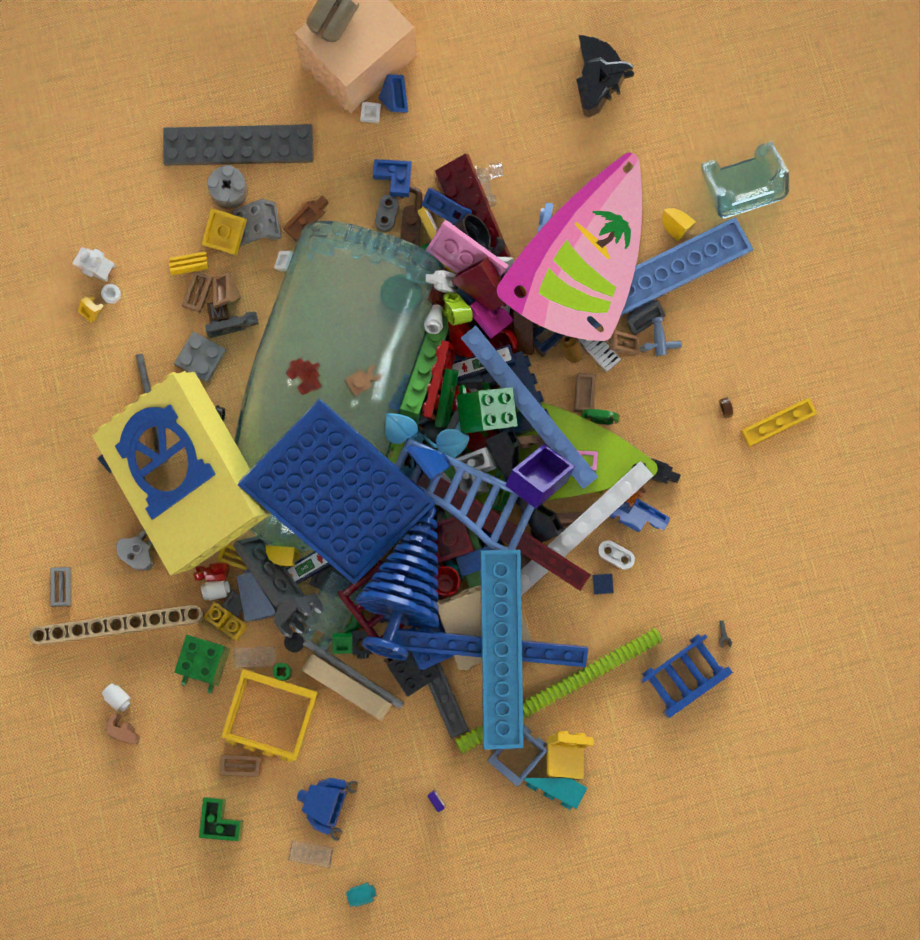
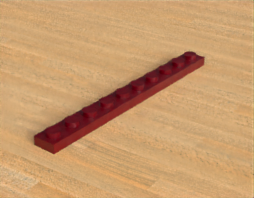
(527, 545)

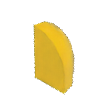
(676, 222)
(283, 555)

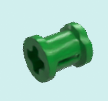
(288, 671)

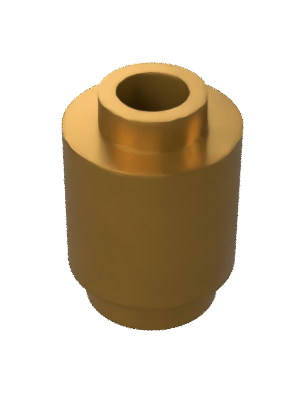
(572, 349)

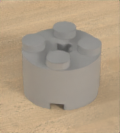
(230, 177)

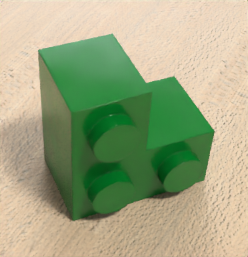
(213, 822)

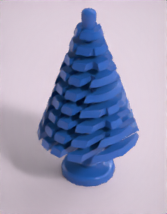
(405, 588)

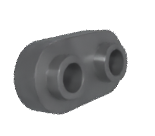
(386, 212)

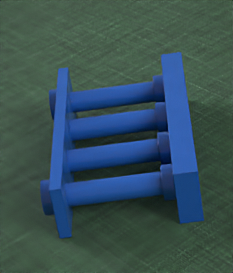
(688, 695)

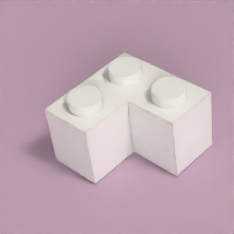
(481, 460)

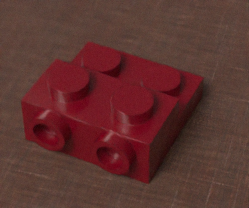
(452, 540)

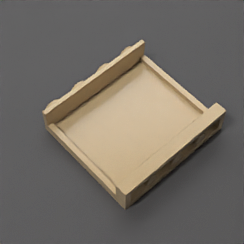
(463, 616)

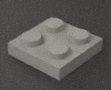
(200, 356)

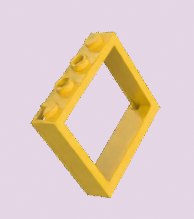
(251, 744)

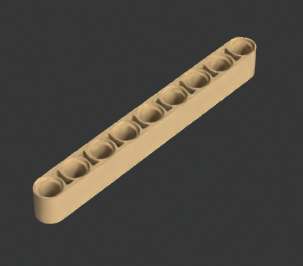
(107, 625)

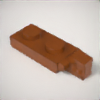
(309, 213)

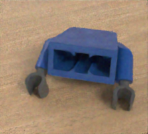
(324, 804)

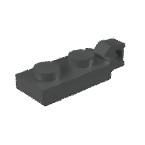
(232, 325)

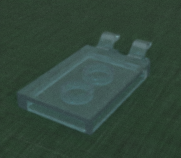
(334, 613)

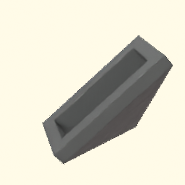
(642, 317)

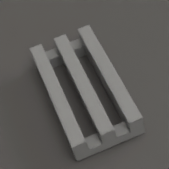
(61, 603)

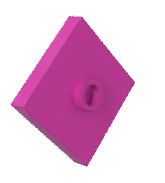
(490, 321)

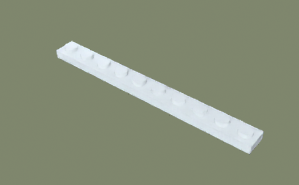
(589, 521)

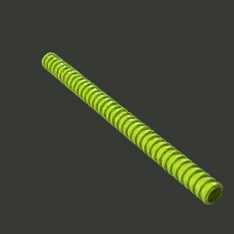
(572, 682)

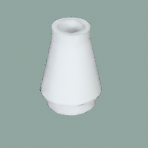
(434, 320)

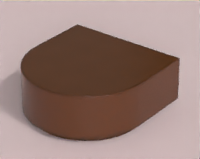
(726, 407)

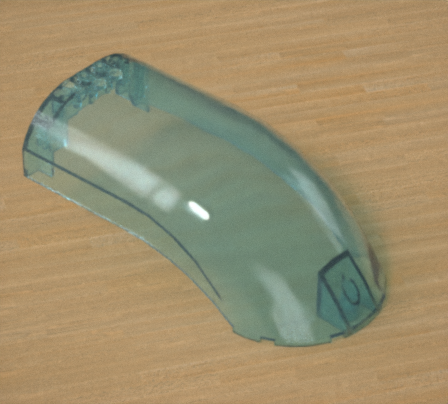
(348, 305)

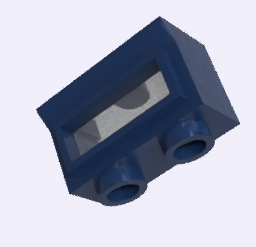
(545, 339)

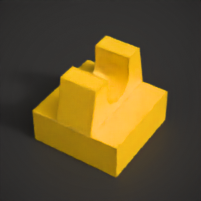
(89, 309)

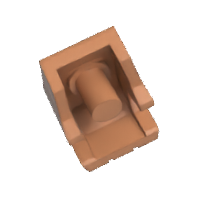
(123, 733)

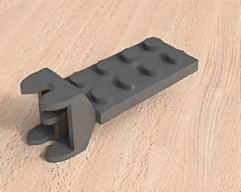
(278, 586)

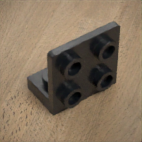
(409, 675)

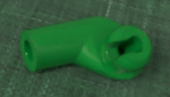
(353, 625)

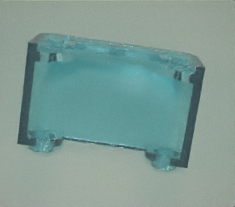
(747, 183)

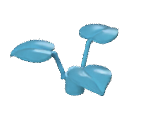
(400, 428)

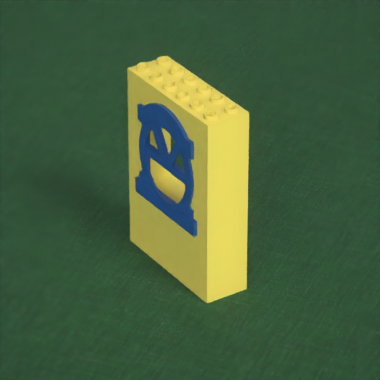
(209, 504)

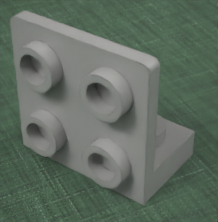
(261, 221)

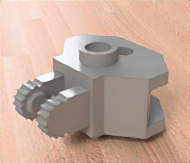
(140, 549)

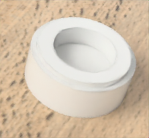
(111, 293)

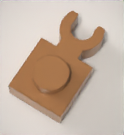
(360, 382)

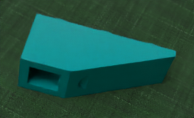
(564, 789)

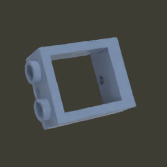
(538, 743)

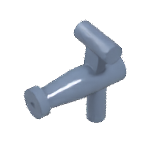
(659, 340)

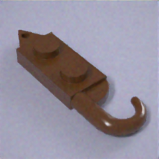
(411, 220)

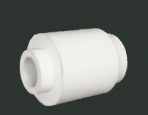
(215, 590)
(116, 697)

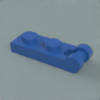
(444, 206)

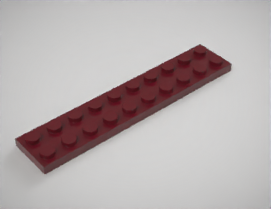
(463, 186)

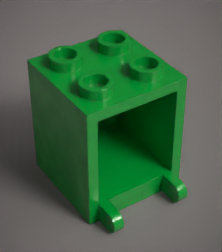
(486, 409)
(201, 661)

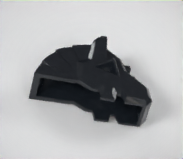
(599, 64)

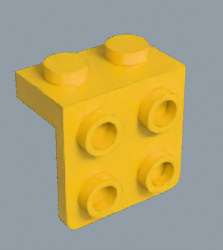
(566, 754)

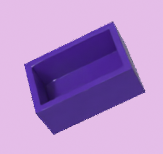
(539, 476)

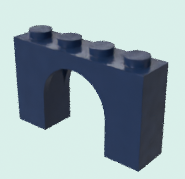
(529, 380)

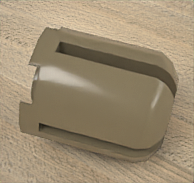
(339, 21)

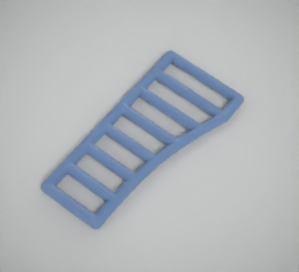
(461, 515)

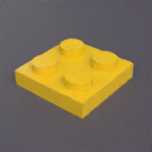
(224, 231)

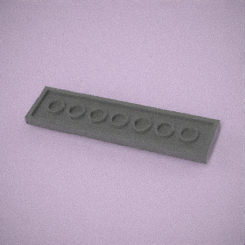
(237, 144)

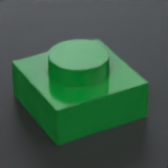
(341, 643)

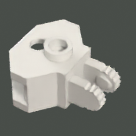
(93, 263)

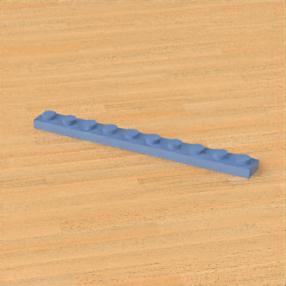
(528, 405)

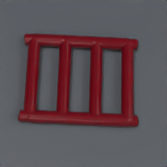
(356, 610)

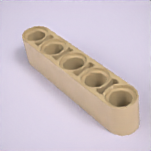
(346, 687)

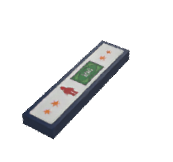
(472, 366)
(307, 567)

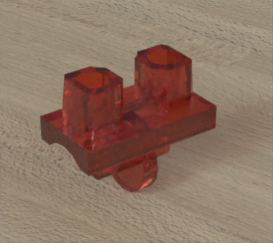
(307, 373)

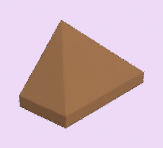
(224, 290)

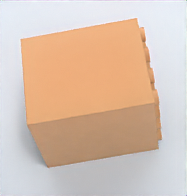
(371, 47)

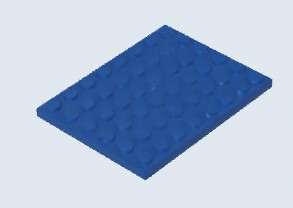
(336, 491)

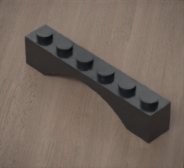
(505, 449)

